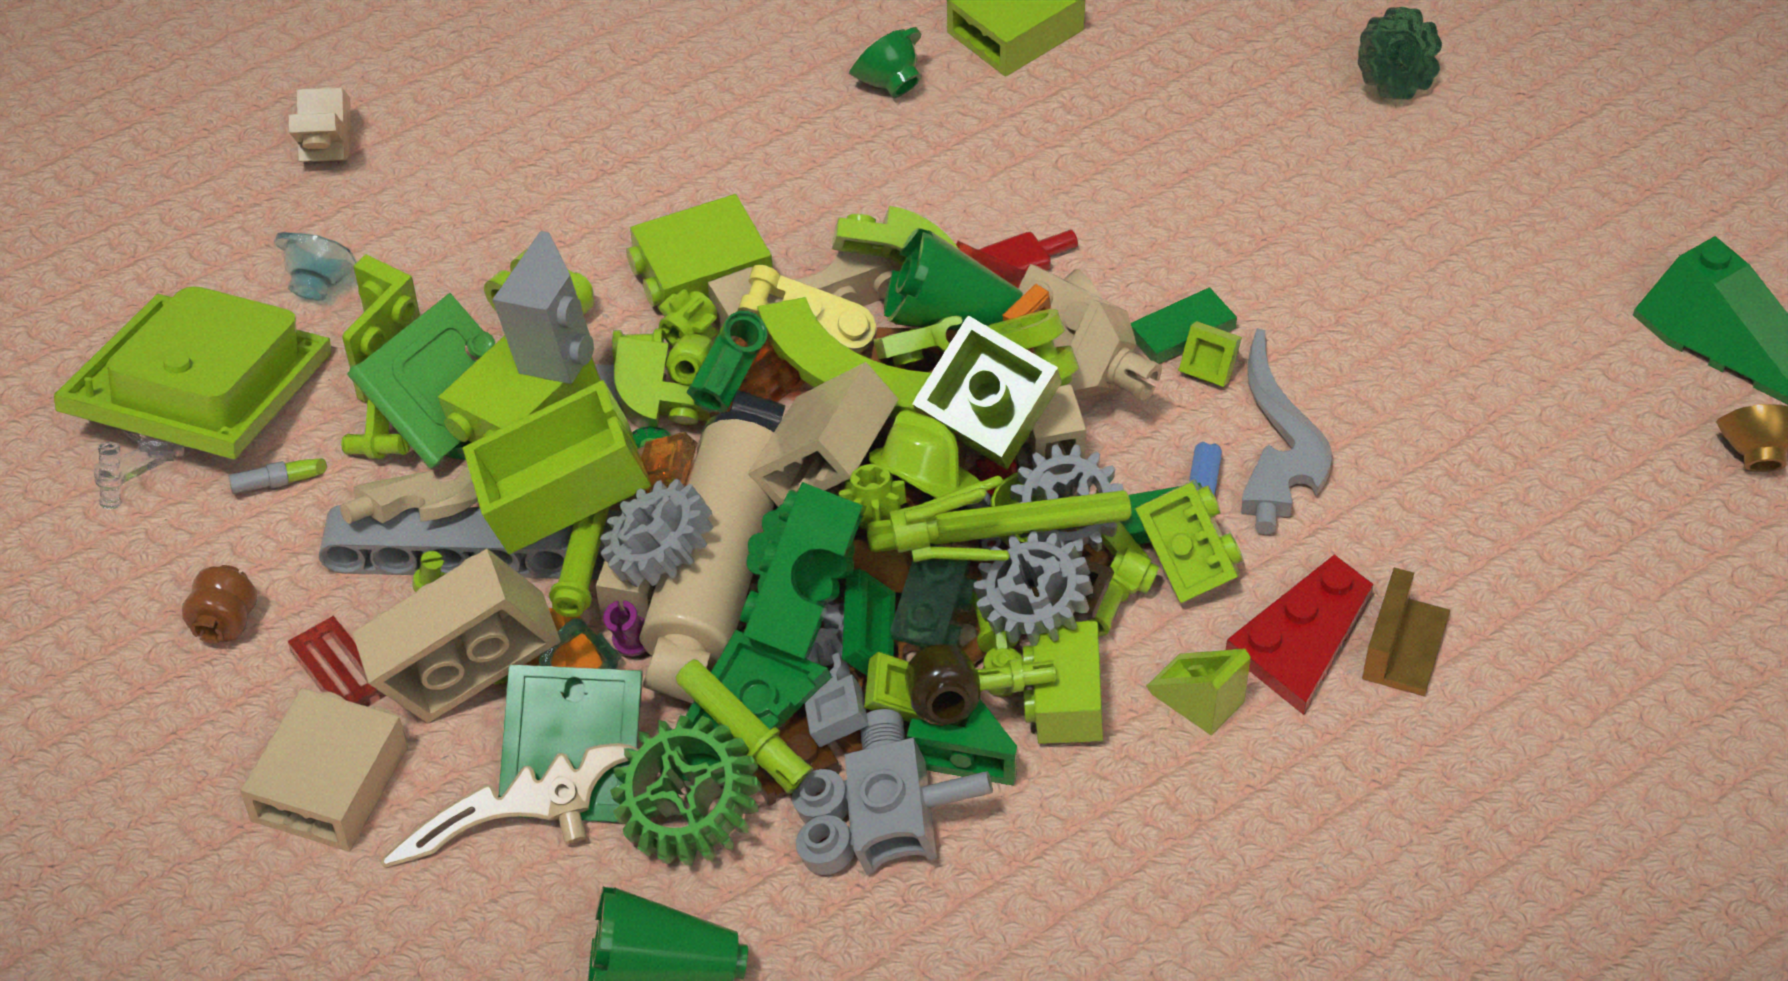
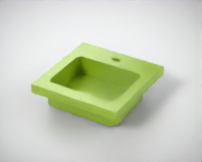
(196, 371)

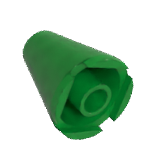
(944, 283)
(659, 943)

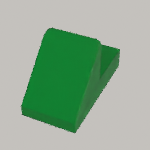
(968, 749)

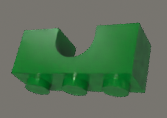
(780, 611)

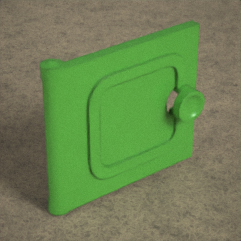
(416, 368)

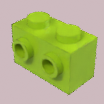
(1073, 704)

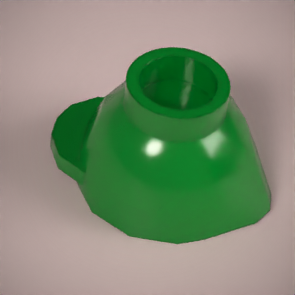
(890, 62)

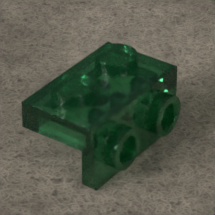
(932, 602)

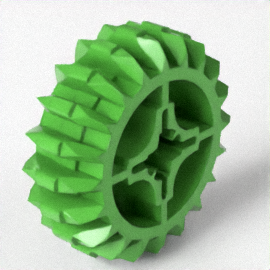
(643, 800)

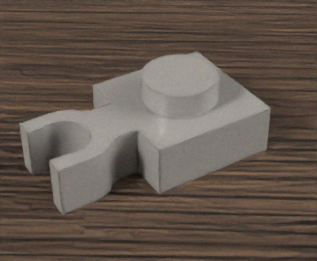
(837, 706)

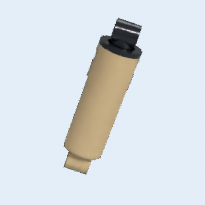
(703, 603)

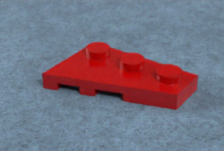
(1303, 630)

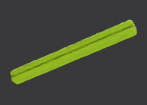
(1015, 519)

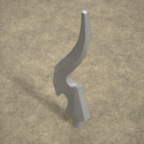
(1306, 463)

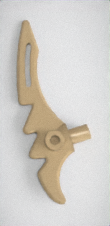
(557, 795)

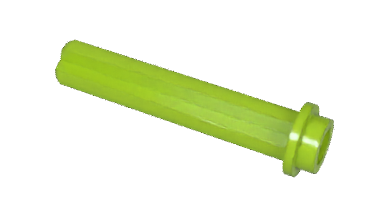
(572, 592)

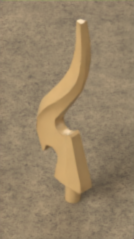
(421, 490)

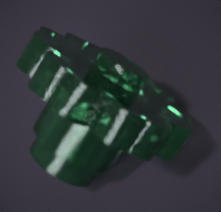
(1399, 53)

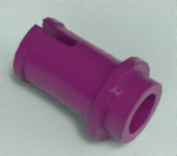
(625, 628)

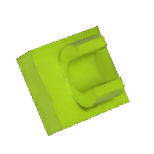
(1210, 354)

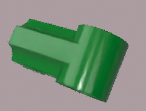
(728, 362)

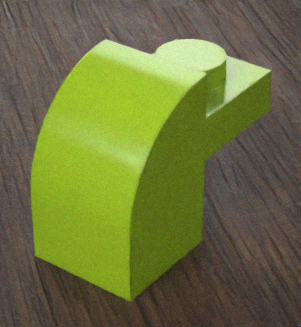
(643, 387)

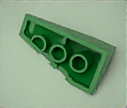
(1723, 312)

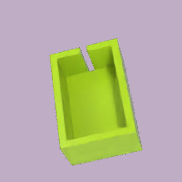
(555, 467)

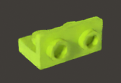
(1189, 540)

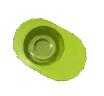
(923, 455)

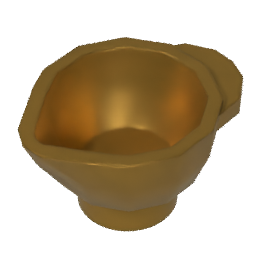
(1758, 435)

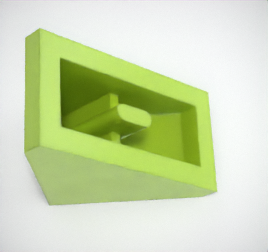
(1204, 686)

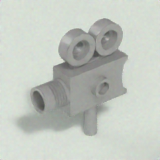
(884, 799)

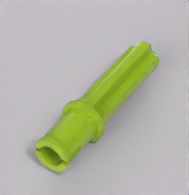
(726, 709)

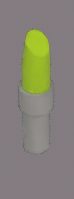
(276, 475)

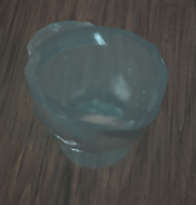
(314, 263)

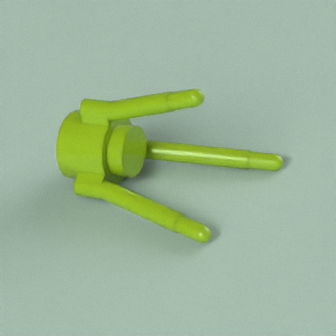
(917, 526)

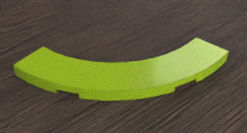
(820, 357)

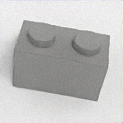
(544, 315)

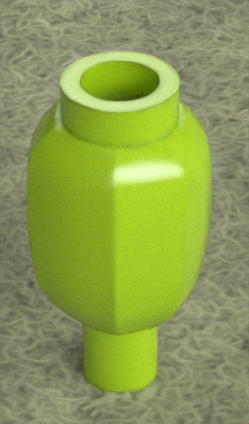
(687, 357)

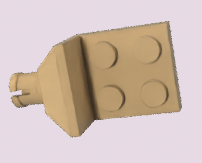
(1099, 338)

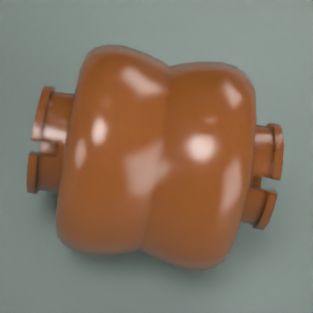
(219, 604)

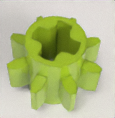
(687, 315)
(875, 488)

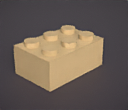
(455, 636)

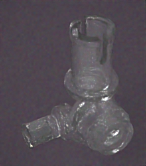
(117, 469)

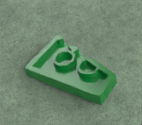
(765, 681)

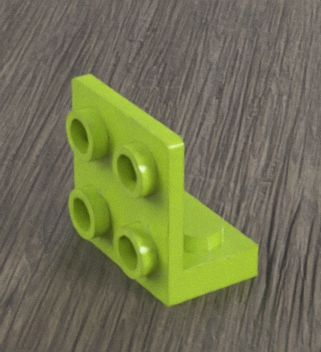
(388, 308)

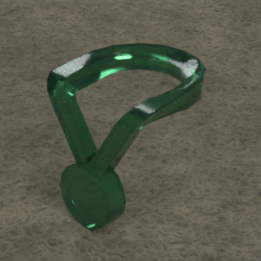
(573, 629)

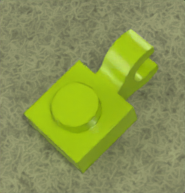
(908, 345)

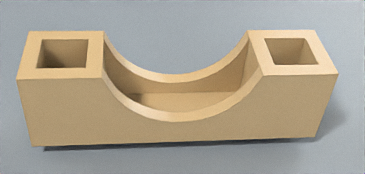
(850, 276)

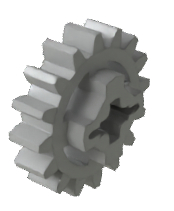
(1081, 475)
(656, 533)
(1056, 573)

